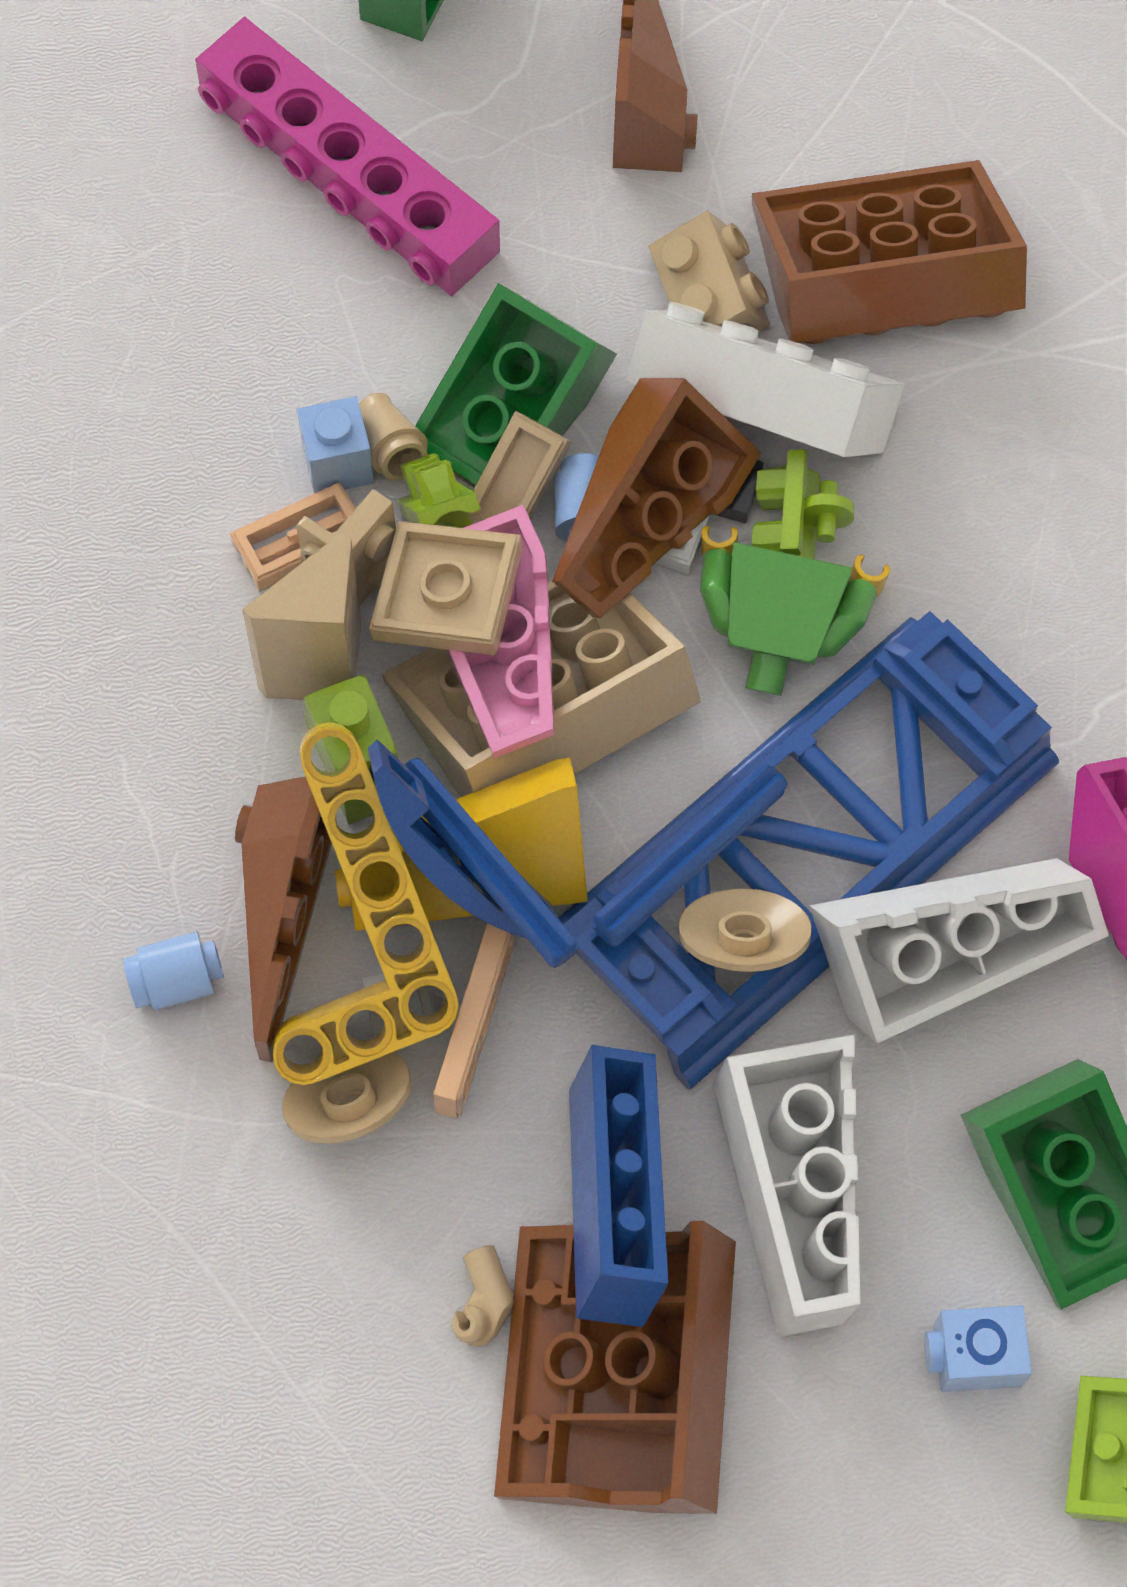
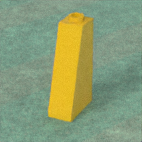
(529, 821)

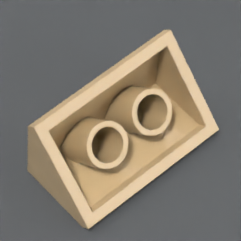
(307, 625)

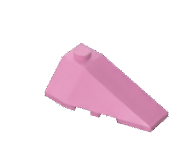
(514, 688)

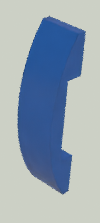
(403, 805)

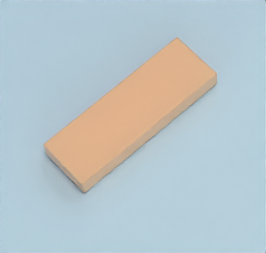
(473, 1021)

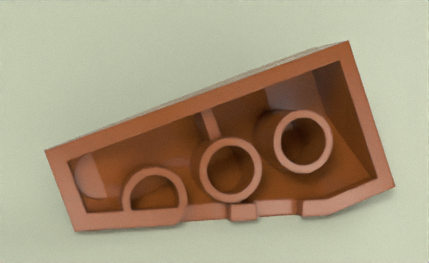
(655, 480)

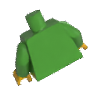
(783, 605)

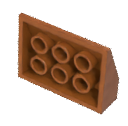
(890, 252)

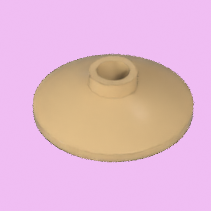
(744, 930)
(348, 1102)

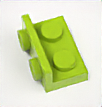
(1099, 1451)

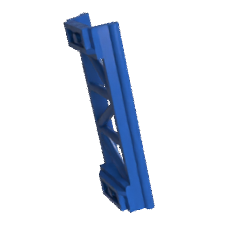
(931, 678)

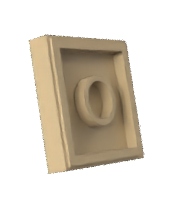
(446, 588)

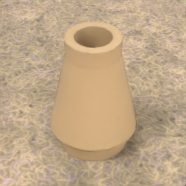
(390, 436)

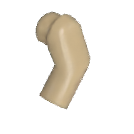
(489, 1302)

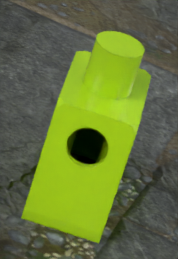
(356, 709)

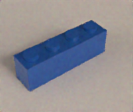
(617, 1187)

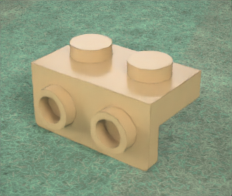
(707, 270)
(371, 532)

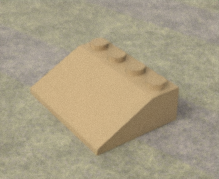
(609, 687)

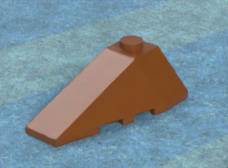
(650, 94)
(282, 874)

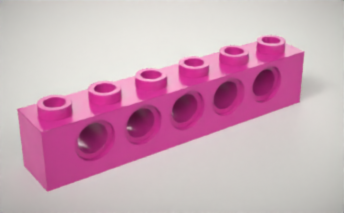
(293, 94)

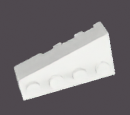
(768, 383)
(950, 940)
(797, 1173)

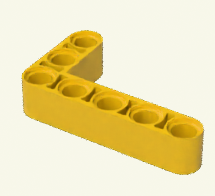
(379, 914)

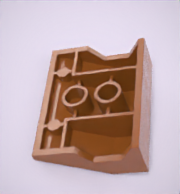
(613, 1407)

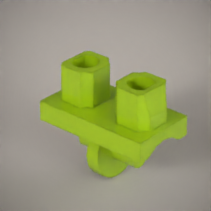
(435, 494)
(809, 508)

